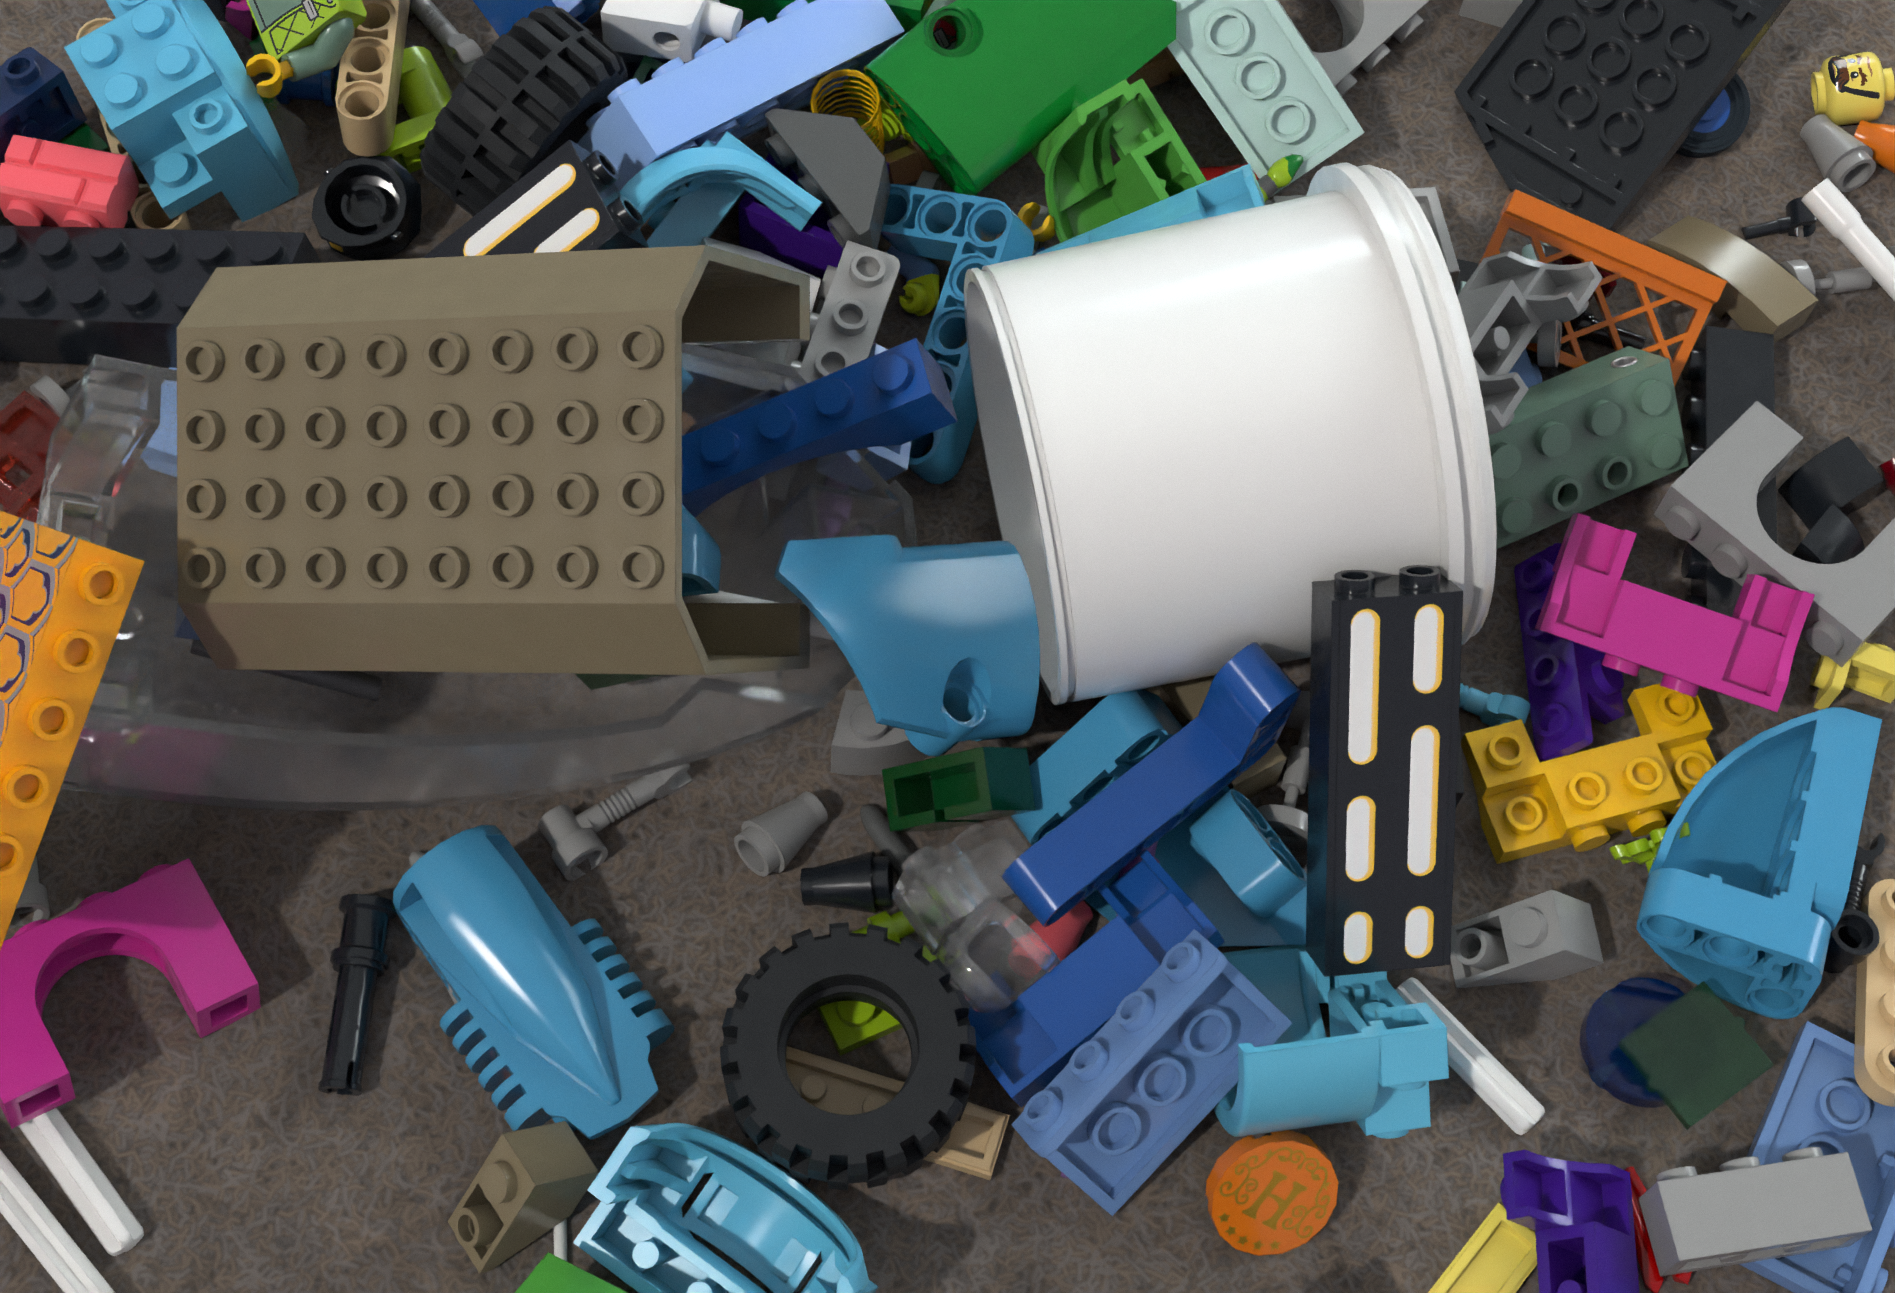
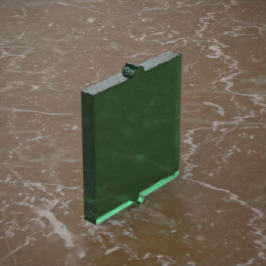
(1695, 1055)

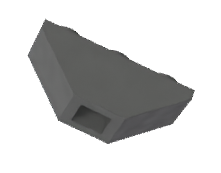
(836, 167)

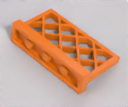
(1622, 259)

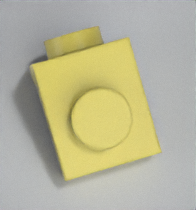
(1867, 671)

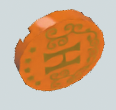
(1271, 1192)

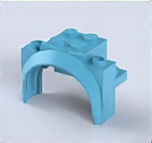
(184, 107)

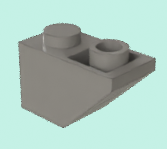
(1526, 942)

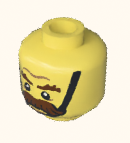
(1852, 88)

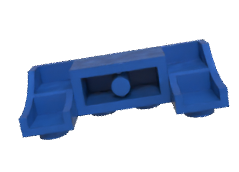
(1070, 1004)

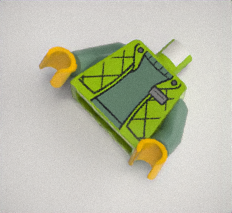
(301, 38)

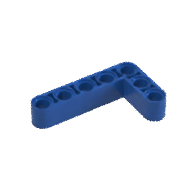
(1231, 733)

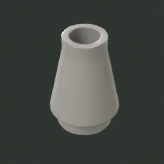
(1838, 153)
(776, 836)

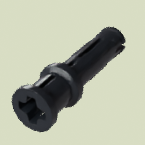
(358, 965)

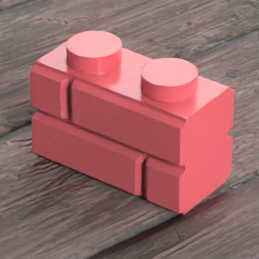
(65, 185)

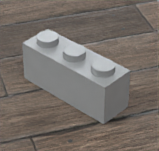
(1753, 1211)

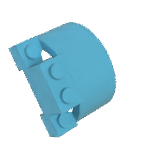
(1365, 1072)

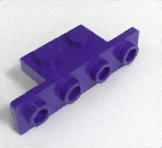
(1562, 676)

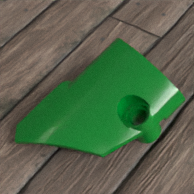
(1011, 75)

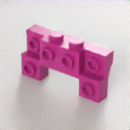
(1689, 644)

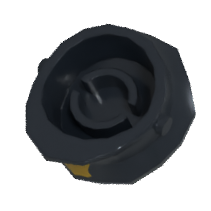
(368, 208)

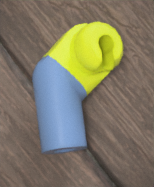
(921, 282)

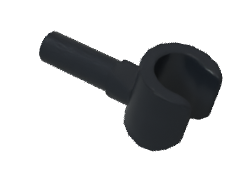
(1796, 214)

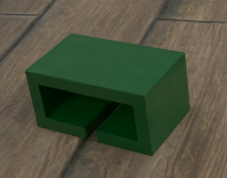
(958, 789)

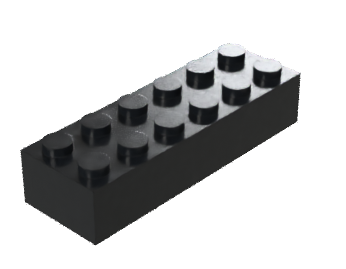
(117, 288)

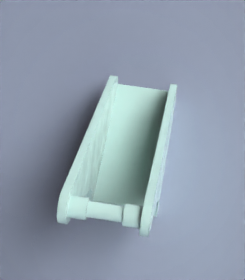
(1262, 82)

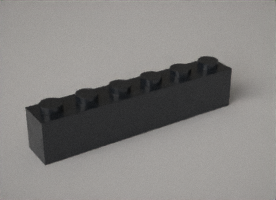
(1727, 377)

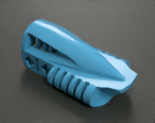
(537, 1000)

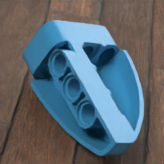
(1765, 862)

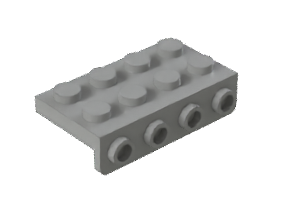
(848, 311)

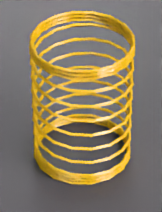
(877, 123)

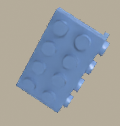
(1149, 1073)
(1825, 1108)

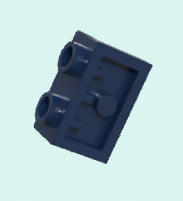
(35, 100)

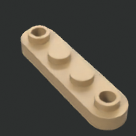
(1876, 1001)

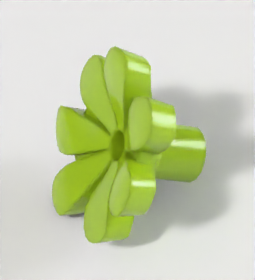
(1643, 850)

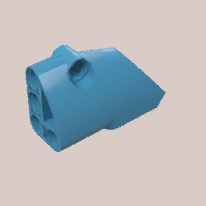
(929, 630)
(1218, 855)

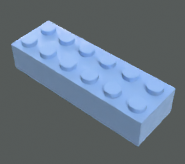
(738, 81)

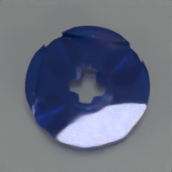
(1611, 1020)

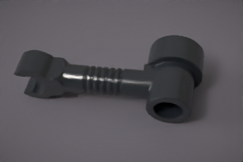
(1855, 932)

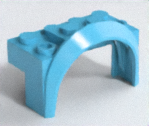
(715, 183)
(744, 1210)

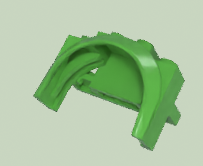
(1078, 166)

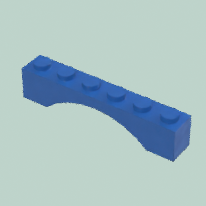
(857, 407)

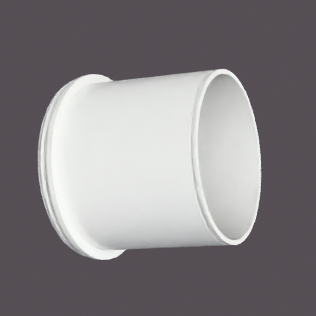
(1223, 421)

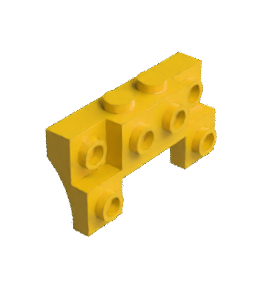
(1592, 792)

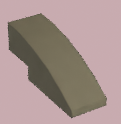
(1757, 289)

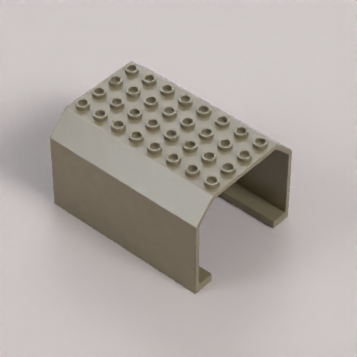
(462, 463)

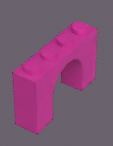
(157, 919)

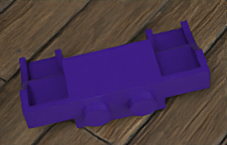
(1578, 1220)

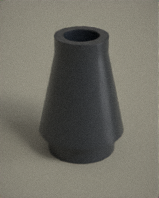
(851, 883)

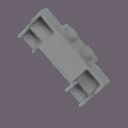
(1503, 311)

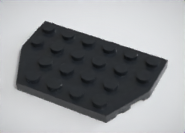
(1602, 93)

